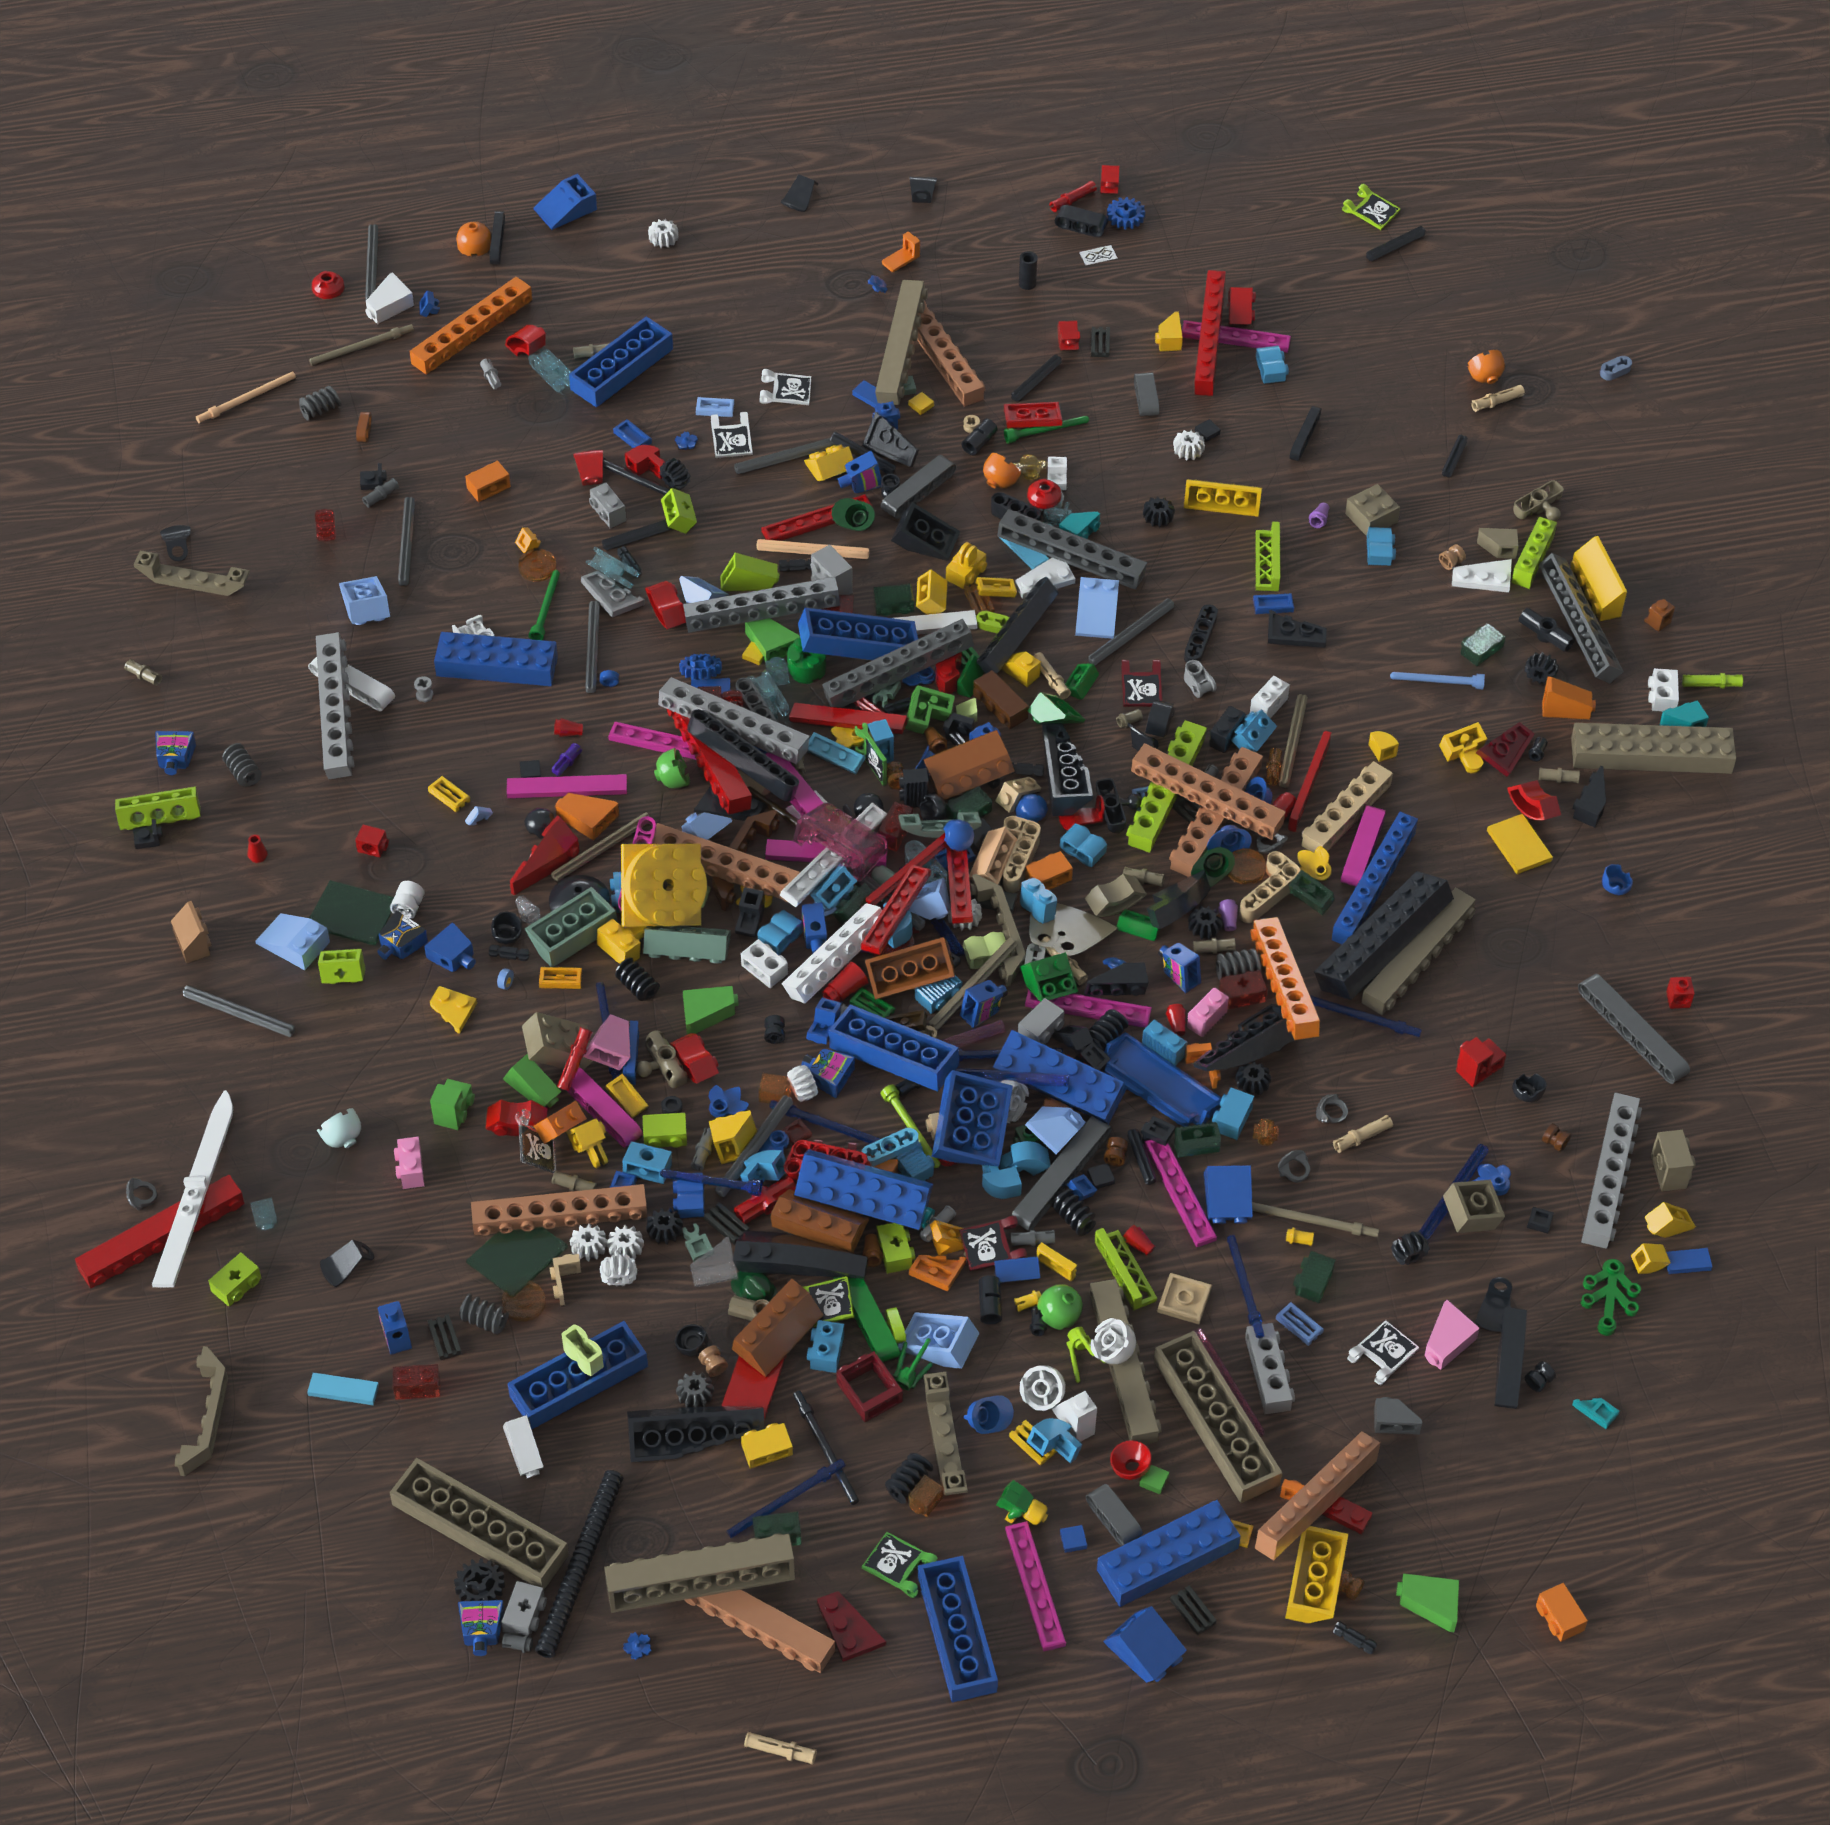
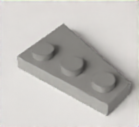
(610, 596)

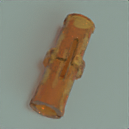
(1273, 766)

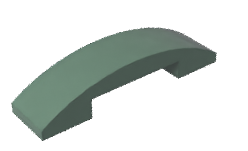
(934, 828)

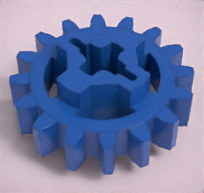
(1126, 213)
(700, 666)

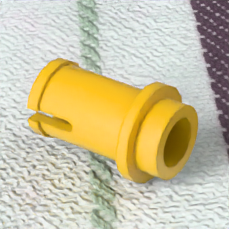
(1300, 1237)
(1027, 1301)

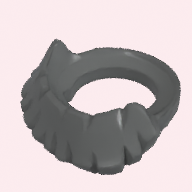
(1266, 849)
(1330, 1099)
(1283, 1165)
(137, 1203)

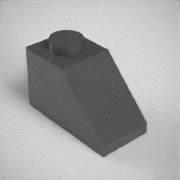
(1395, 1417)

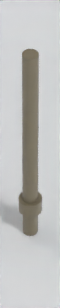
(393, 333)
(1356, 1228)

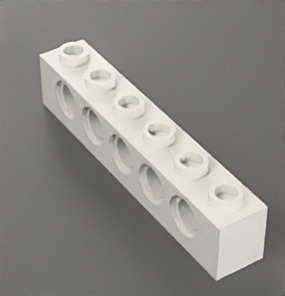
(831, 955)

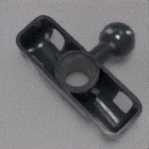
(1113, 804)

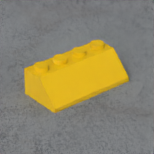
(1222, 497)
(1599, 580)
(1316, 1575)

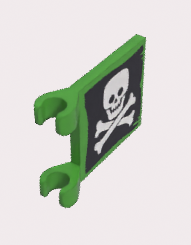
(872, 754)
(895, 1562)

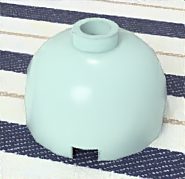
(341, 1129)

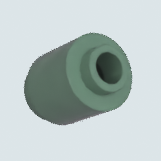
(882, 874)

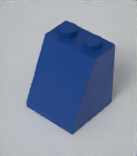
(1228, 1193)
(1146, 1645)

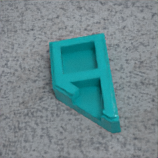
(1597, 1410)

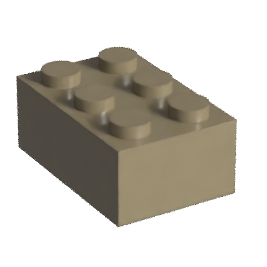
(550, 1040)

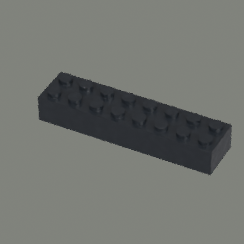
(1383, 935)

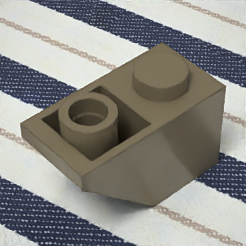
(1499, 542)

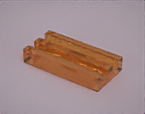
(973, 588)

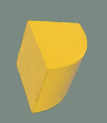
(1383, 745)
(1650, 1258)

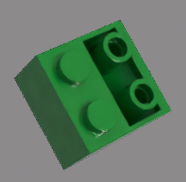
(1049, 977)

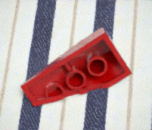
(554, 850)

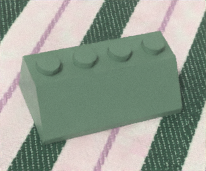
(570, 926)
(687, 941)

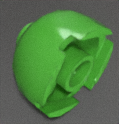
(672, 769)
(1060, 1306)

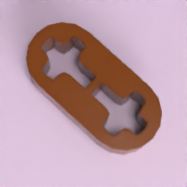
(363, 427)

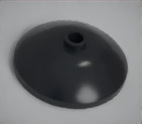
(568, 888)

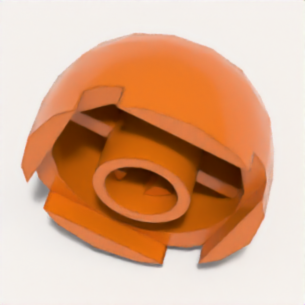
(473, 239)
(1488, 367)
(999, 472)

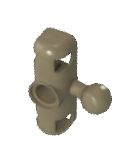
(1540, 501)
(659, 1050)

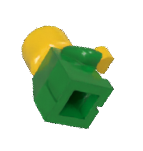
(1020, 1502)

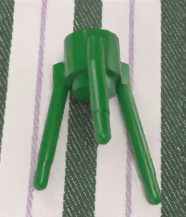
(906, 1377)

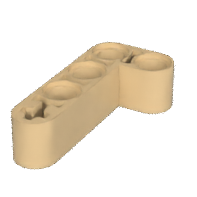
(1027, 842)
(1272, 890)

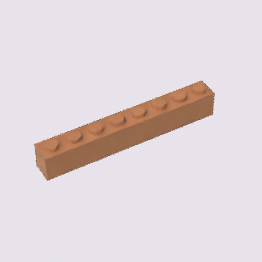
(1317, 1495)
(770, 1626)

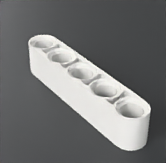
(363, 687)

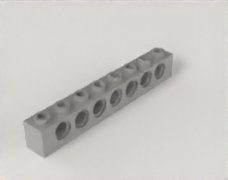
(326, 646)
(748, 725)
(1595, 1232)

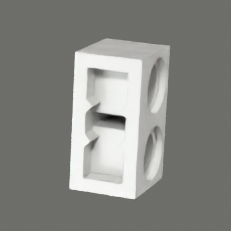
(1664, 689)
(760, 960)

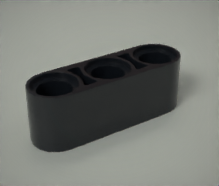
(1081, 221)
(1002, 502)

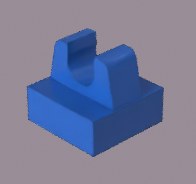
(428, 304)

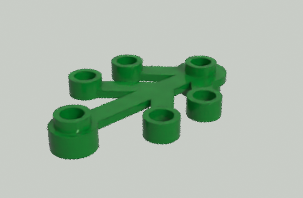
(1611, 1293)

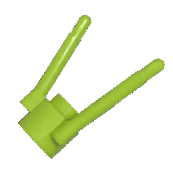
(1080, 1341)

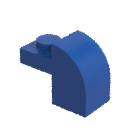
(825, 1016)

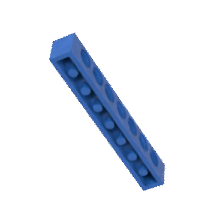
(1375, 877)

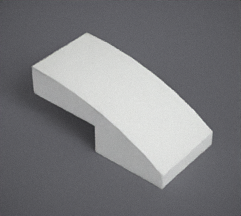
(1057, 471)

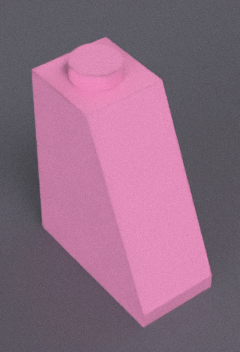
(610, 1043)
(1450, 1336)

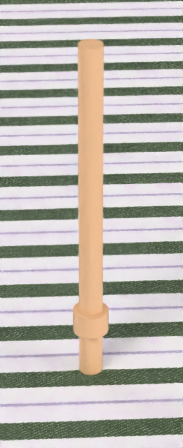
(214, 411)

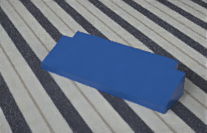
(1160, 1082)

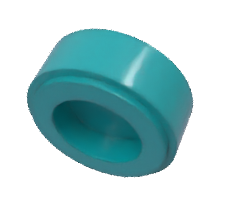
(929, 1214)

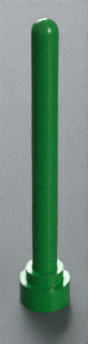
(1012, 435)
(537, 631)

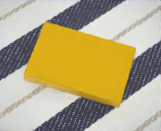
(1519, 843)

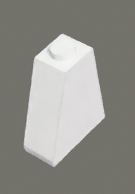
(388, 299)
(1080, 1414)
(523, 1446)

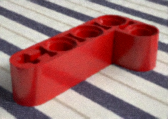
(795, 1157)

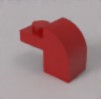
(1109, 179)
(1068, 335)
(643, 459)

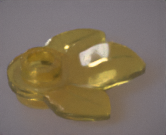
(1030, 466)

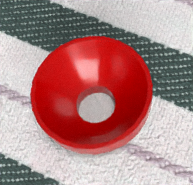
(328, 289)
(1044, 498)
(1130, 1452)

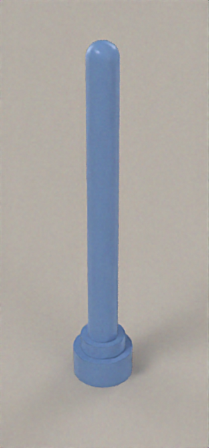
(1476, 680)

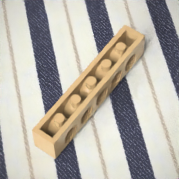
(1347, 807)

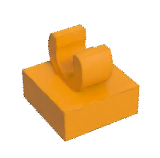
(527, 540)

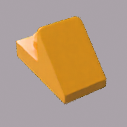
(946, 1237)

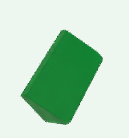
(970, 673)
(1082, 680)
(1137, 925)

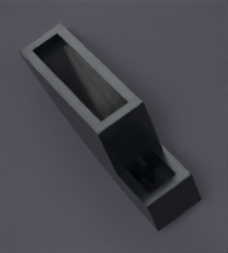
(1178, 899)
(1510, 1357)

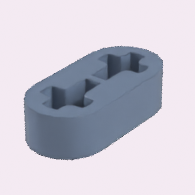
(1617, 369)

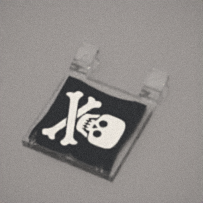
(532, 1148)

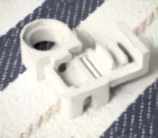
(471, 628)

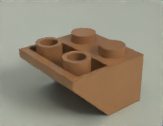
(191, 933)

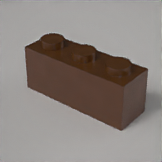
(1000, 699)

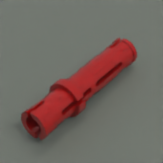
(1069, 198)
(575, 1057)

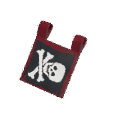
(1141, 688)
(988, 1243)

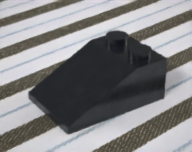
(925, 533)

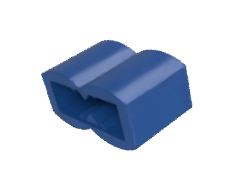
(689, 1198)

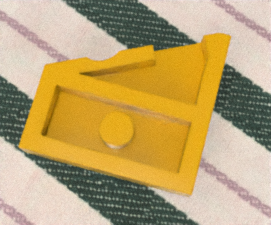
(453, 1006)

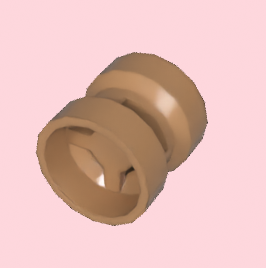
(1454, 555)
(714, 1362)

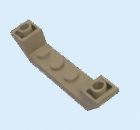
(150, 565)
(988, 890)
(943, 1434)
(194, 1456)

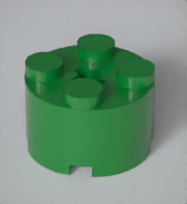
(803, 665)

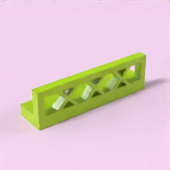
(1274, 556)
(1121, 1272)

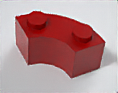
(526, 340)
(666, 604)
(948, 674)
(1533, 801)
(695, 1058)
(502, 1116)

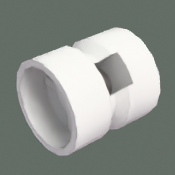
(407, 899)

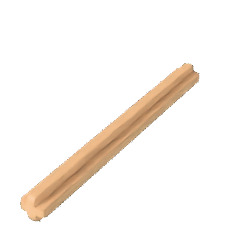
(810, 548)

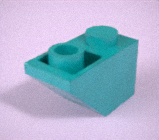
(1081, 523)
(1685, 715)

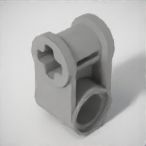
(1198, 678)

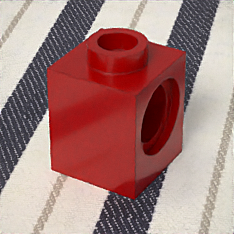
(371, 841)
(1680, 992)

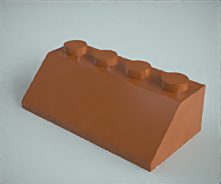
(968, 765)
(910, 968)
(818, 1221)
(777, 1328)

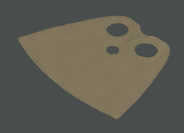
(1079, 927)

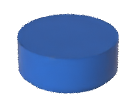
(609, 678)

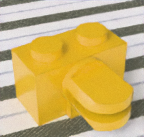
(966, 565)
(1464, 745)
(620, 941)
(589, 1137)

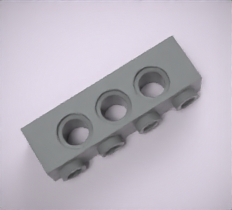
(1272, 1399)

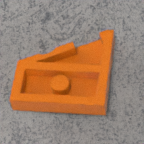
(937, 1270)

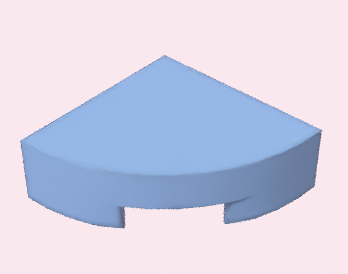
(478, 814)

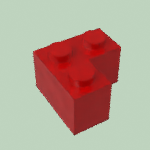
(1240, 305)
(1479, 1060)

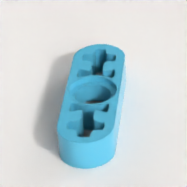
(884, 1155)

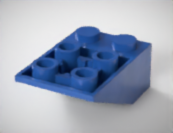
(566, 202)

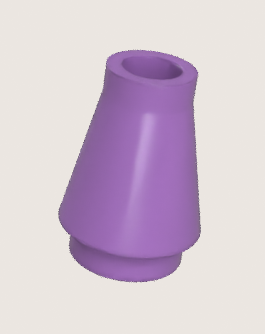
(1319, 516)
(1228, 910)

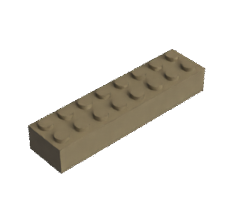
(1653, 748)
(1217, 1417)
(479, 1524)
(700, 1572)

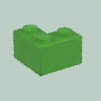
(927, 704)
(451, 1103)

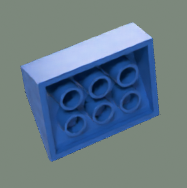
(972, 1120)

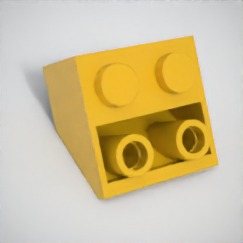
(829, 463)
(732, 1134)

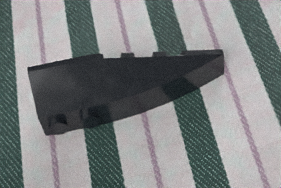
(1066, 774)
(1254, 1039)
(795, 1256)
(679, 1431)

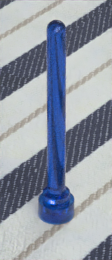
(753, 1186)

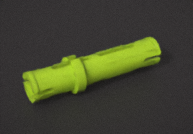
(1712, 680)

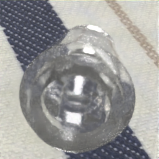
(527, 910)

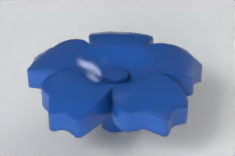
(878, 284)
(686, 440)
(1113, 962)
(637, 1645)

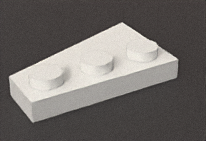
(1056, 571)
(1484, 576)

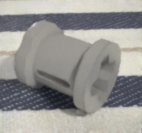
(423, 687)

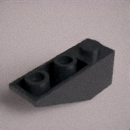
(1593, 800)
(1121, 980)

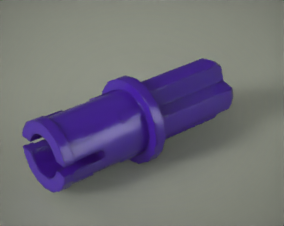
(566, 759)

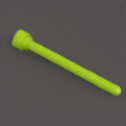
(891, 1095)

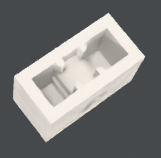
(1270, 697)

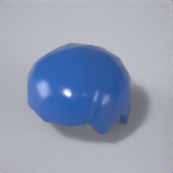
(1031, 807)
(958, 834)
(1616, 881)

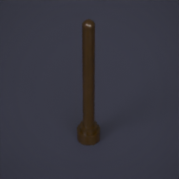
(773, 806)

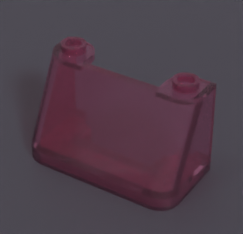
(842, 835)

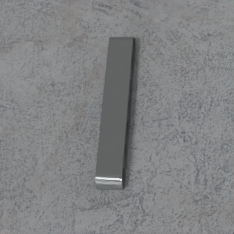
(1634, 1028)
(1061, 1171)

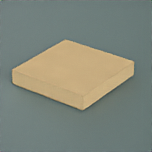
(1184, 1298)

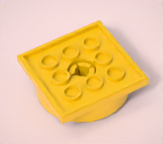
(642, 878)

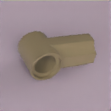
(745, 1308)

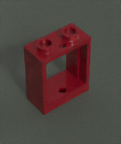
(879, 1403)

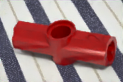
(765, 1203)

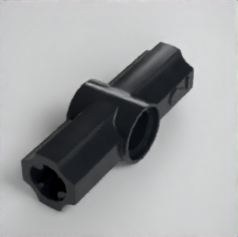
(1546, 629)

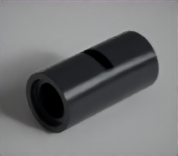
(1028, 270)
(979, 436)
(990, 1300)

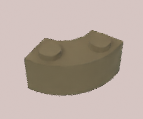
(1115, 896)

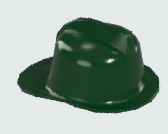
(853, 514)
(1216, 863)
(753, 1286)

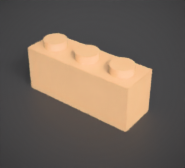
(994, 855)

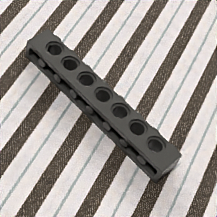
(1071, 549)
(761, 604)
(1581, 618)
(898, 664)

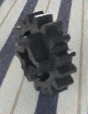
(489, 1576)

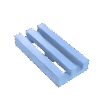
(715, 406)

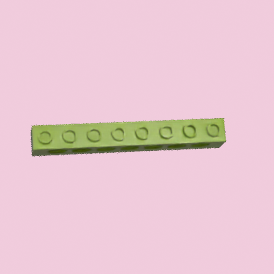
(1160, 800)

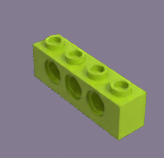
(1534, 552)
(166, 800)

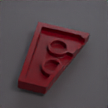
(1507, 748)
(847, 1627)

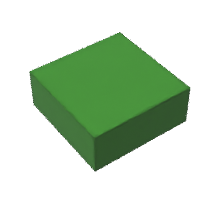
(1154, 1479)

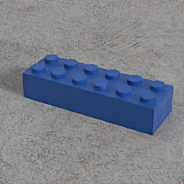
(621, 361)
(853, 634)
(496, 658)
(893, 1047)
(1088, 1088)
(863, 1189)
(562, 1384)
(1168, 1553)
(957, 1629)

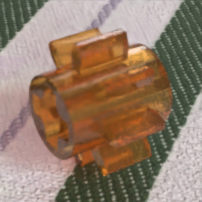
(1266, 1132)

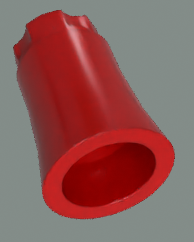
(845, 983)

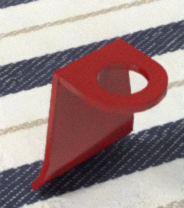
(590, 466)
(1084, 815)

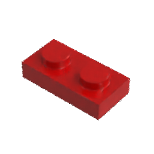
(1349, 1515)

